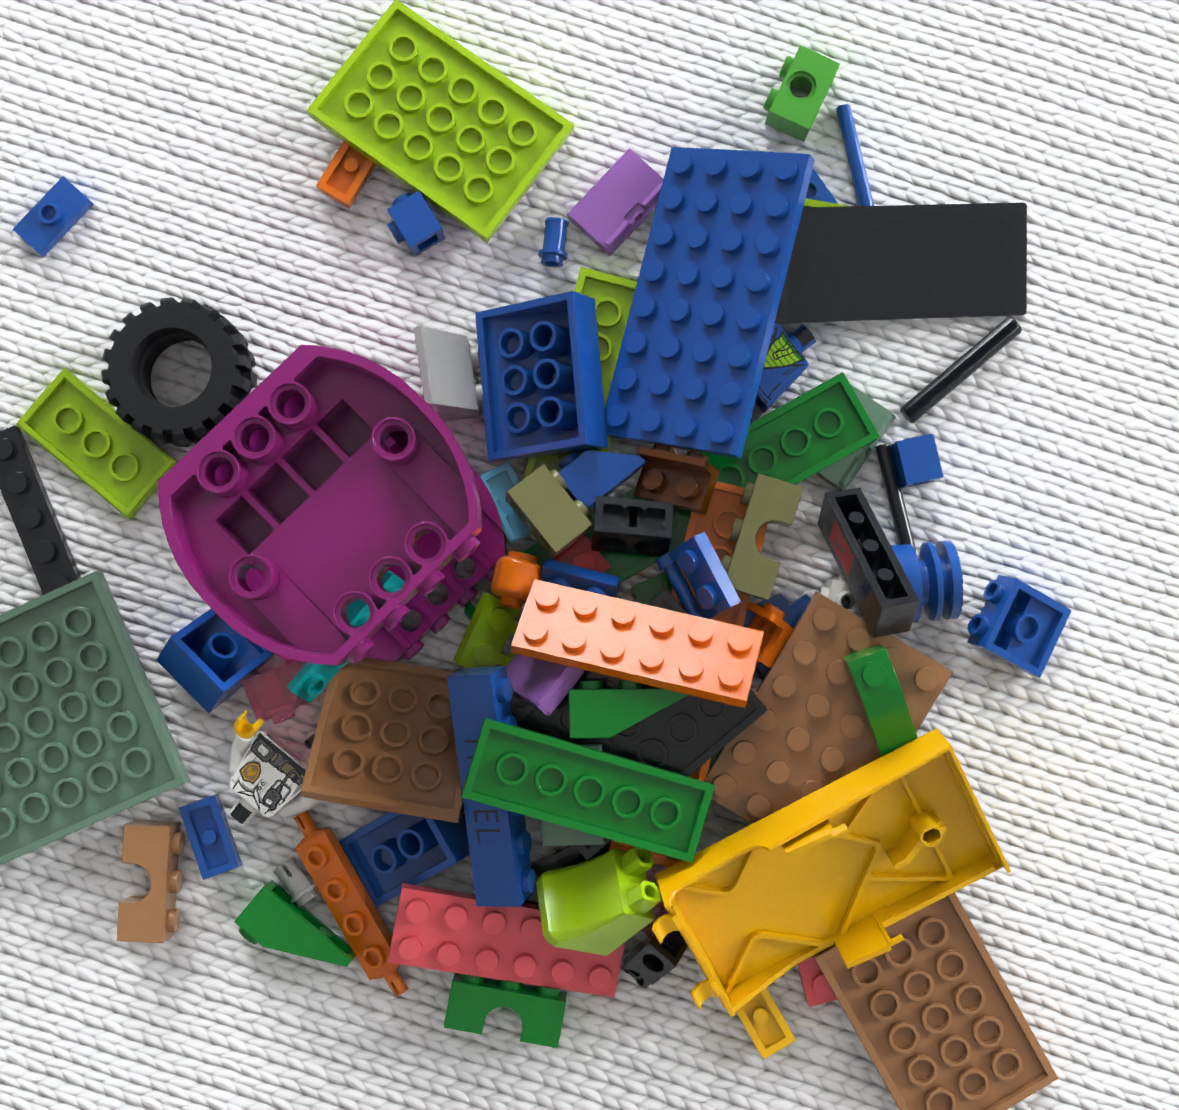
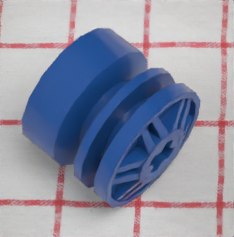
(934, 577)

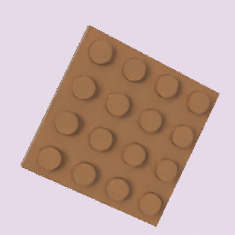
(386, 741)

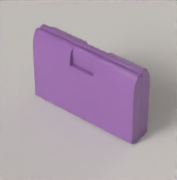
(618, 202)
(541, 682)

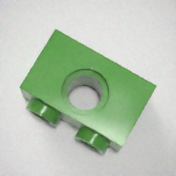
(812, 74)

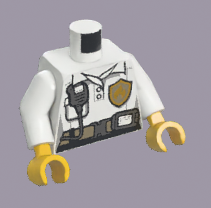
(265, 774)

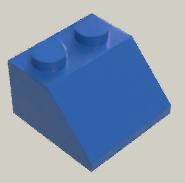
(211, 659)

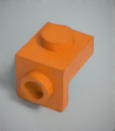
(775, 631)

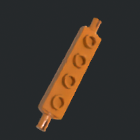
(348, 901)

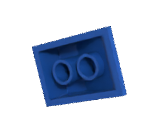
(403, 850)

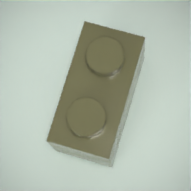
(549, 510)

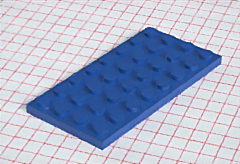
(707, 298)

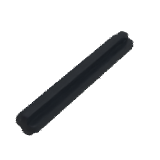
(961, 369)

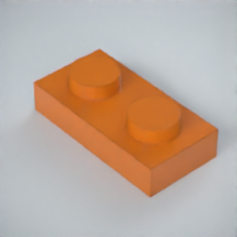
(345, 175)

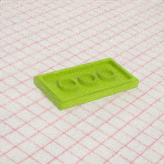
(96, 443)

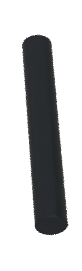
(894, 494)

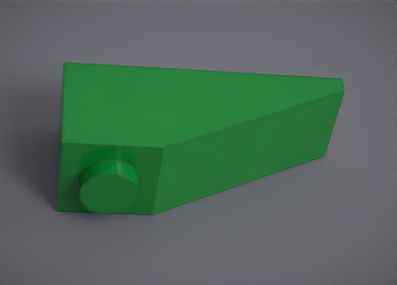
(880, 697)
(290, 929)

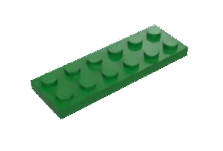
(587, 790)

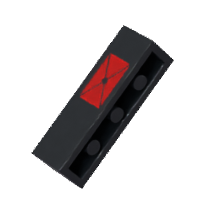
(867, 562)

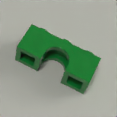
(538, 1007)

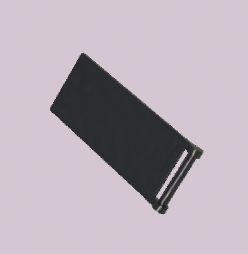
(907, 263)

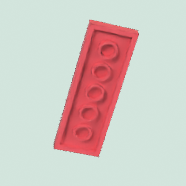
(502, 943)

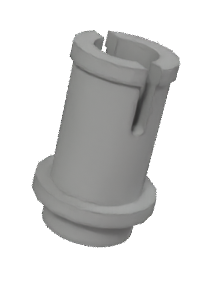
(298, 885)

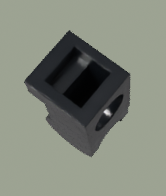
(653, 960)

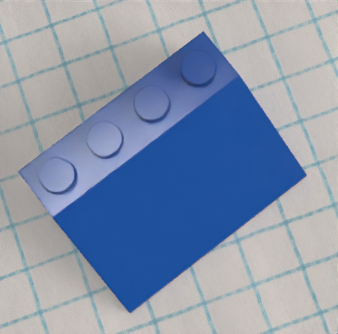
(541, 377)

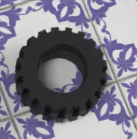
(139, 347)

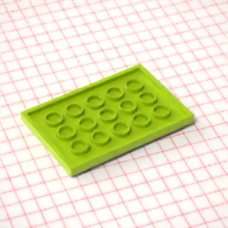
(440, 120)

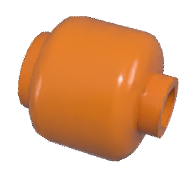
(514, 578)

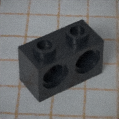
(632, 526)

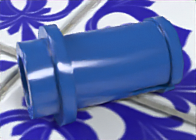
(554, 242)

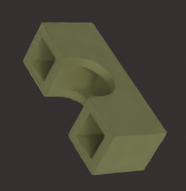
(767, 503)

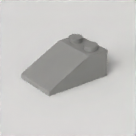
(448, 373)

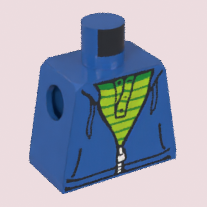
(783, 364)

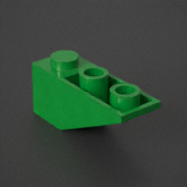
(608, 711)

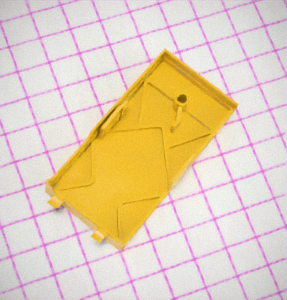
(829, 871)

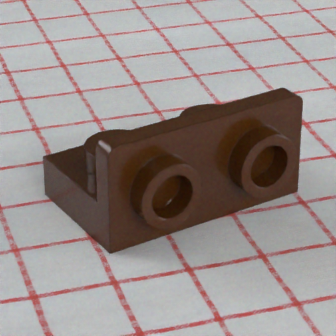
(676, 478)

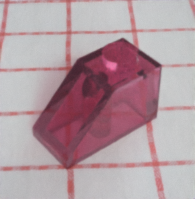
(269, 691)

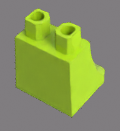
(598, 901)

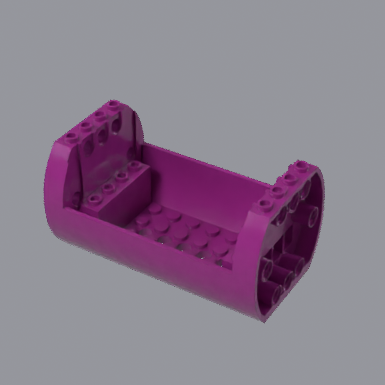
(319, 495)

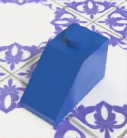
(597, 473)

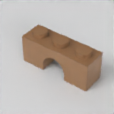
(157, 849)

